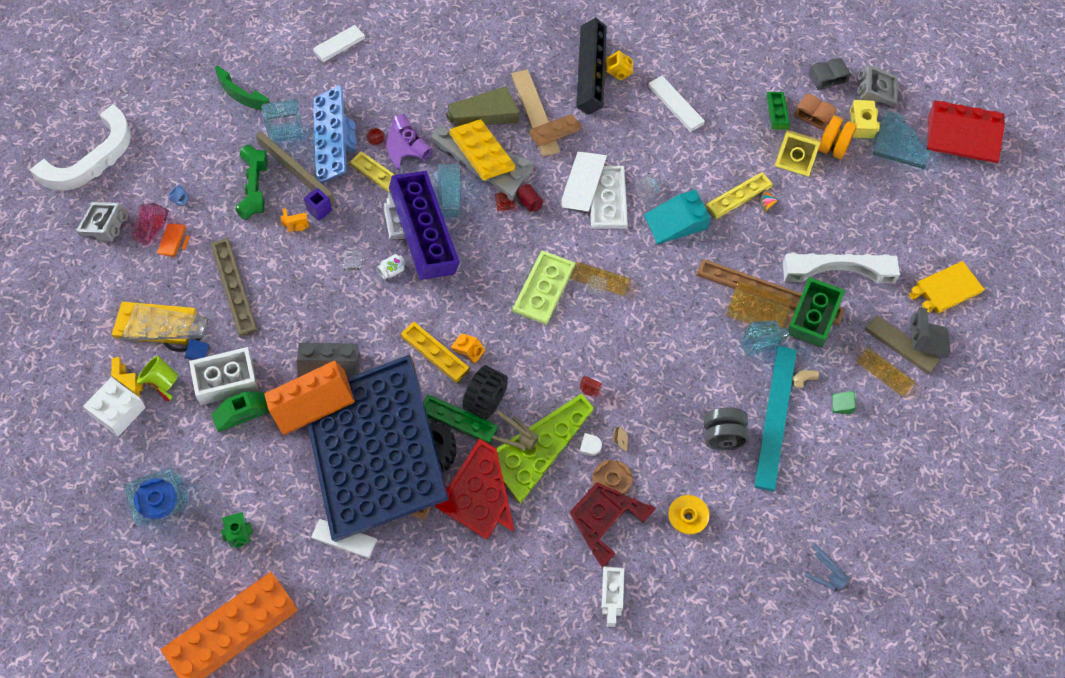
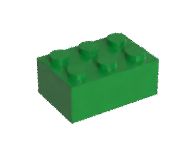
(815, 312)

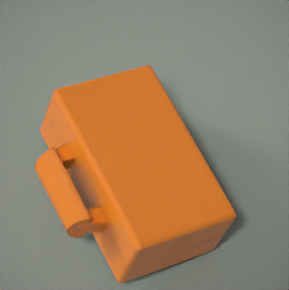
(172, 239)

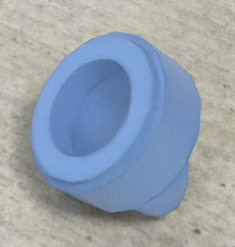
(176, 194)

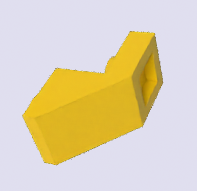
(119, 373)

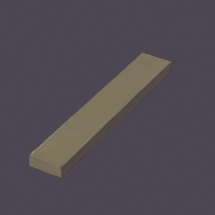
(291, 165)
(234, 287)

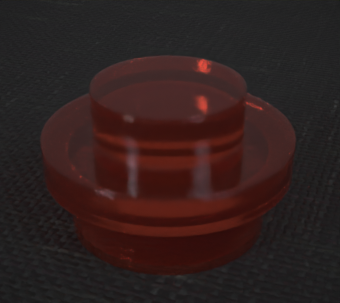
(375, 136)

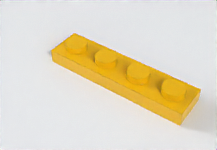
(435, 352)

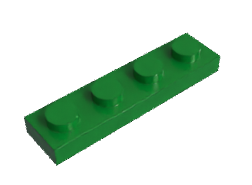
(459, 419)

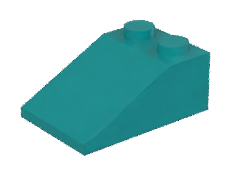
(678, 217)

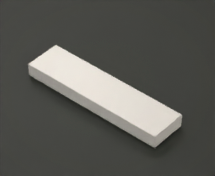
(676, 103)

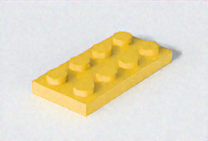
(482, 149)
(125, 312)

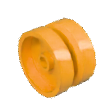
(835, 136)

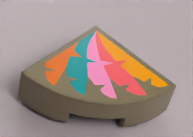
(768, 201)

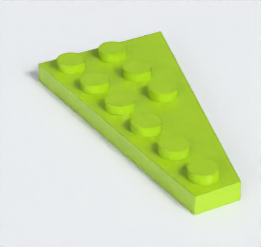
(525, 468)

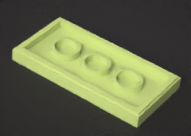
(544, 287)

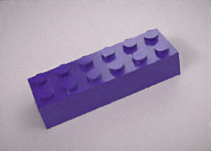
(423, 225)

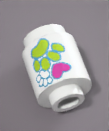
(391, 266)

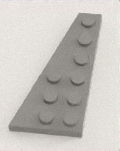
(507, 182)

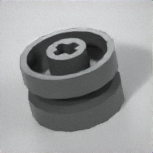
(726, 428)

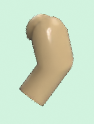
(804, 375)

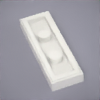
(338, 43)
(357, 544)

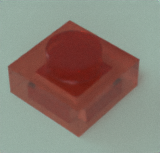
(503, 202)
(590, 386)

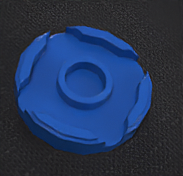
(155, 498)

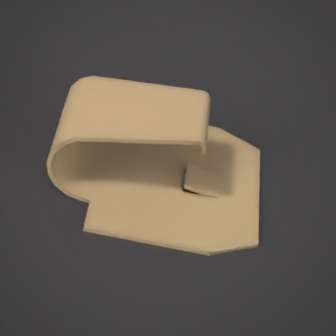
(621, 435)

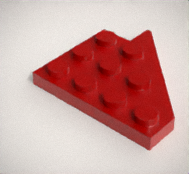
(479, 493)

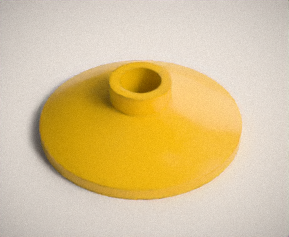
(688, 505)

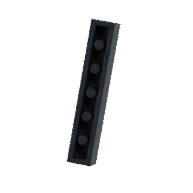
(591, 66)

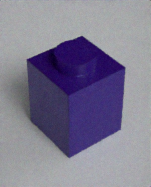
(318, 204)

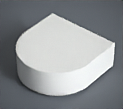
(590, 445)

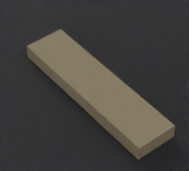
(901, 344)

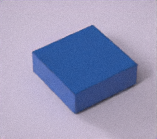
(196, 350)

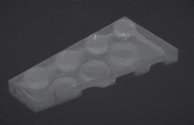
(158, 323)

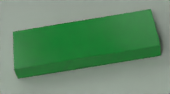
(778, 110)

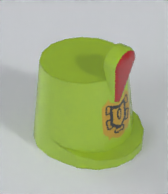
(158, 376)

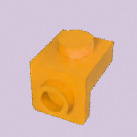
(294, 222)
(468, 346)

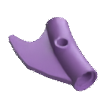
(405, 141)

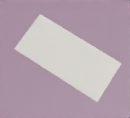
(583, 181)

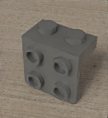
(927, 336)

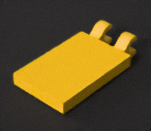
(947, 288)

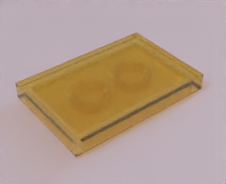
(757, 304)

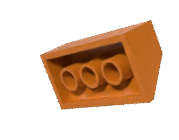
(309, 397)

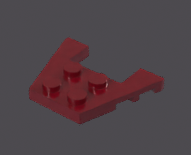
(599, 512)

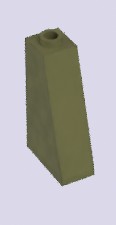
(490, 107)

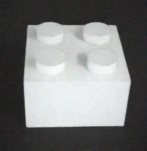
(114, 406)

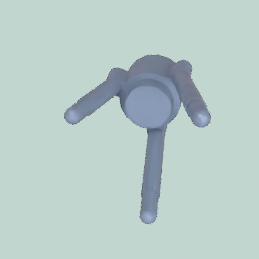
(837, 578)

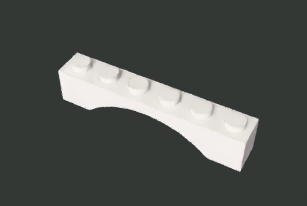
(876, 267)

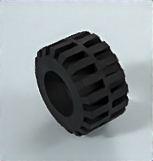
(485, 392)
(447, 440)

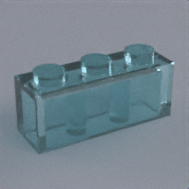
(448, 190)

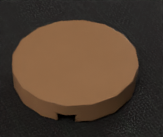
(605, 475)

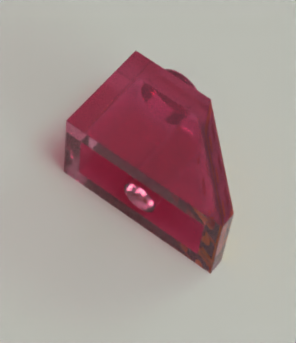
(149, 222)

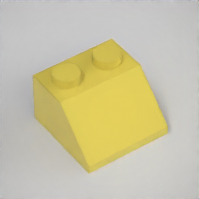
(797, 153)

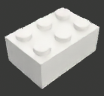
(223, 376)

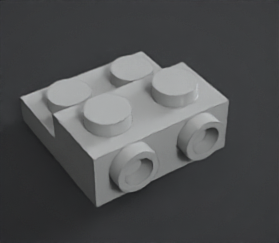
(878, 86)
(102, 220)

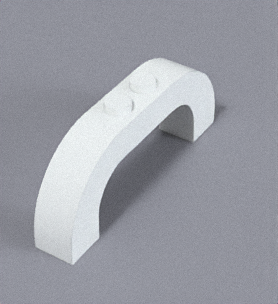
(93, 163)

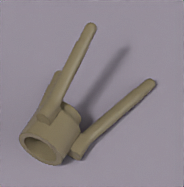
(527, 437)

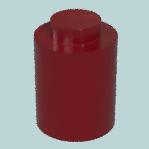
(529, 198)

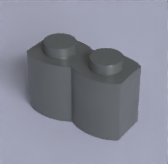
(829, 73)

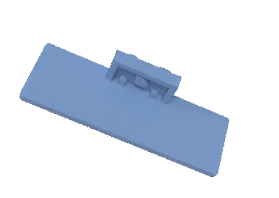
(333, 135)

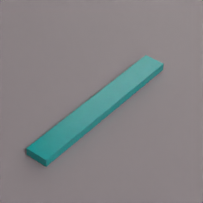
(775, 419)

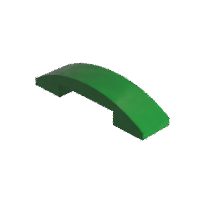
(251, 100)

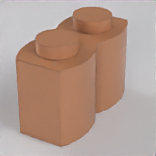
(815, 111)

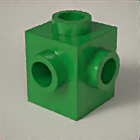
(236, 530)

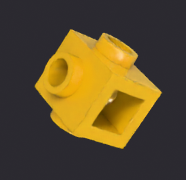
(619, 65)

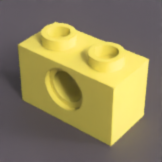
(865, 116)

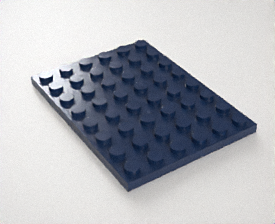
(378, 453)

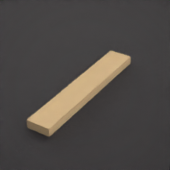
(533, 107)

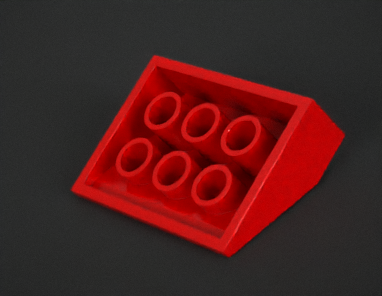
(965, 131)

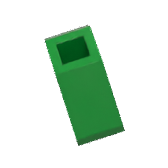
(240, 409)

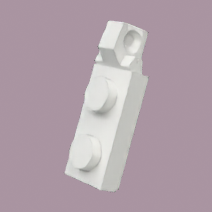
(393, 223)
(612, 593)

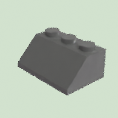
(316, 355)

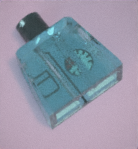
(762, 337)

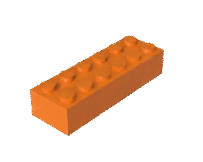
(230, 629)

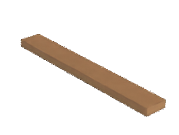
(730, 277)

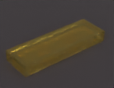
(616, 284)
(885, 372)

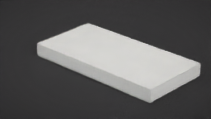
(609, 201)

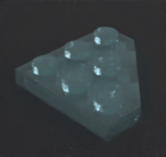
(900, 142)

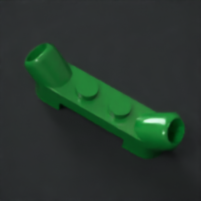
(255, 200)

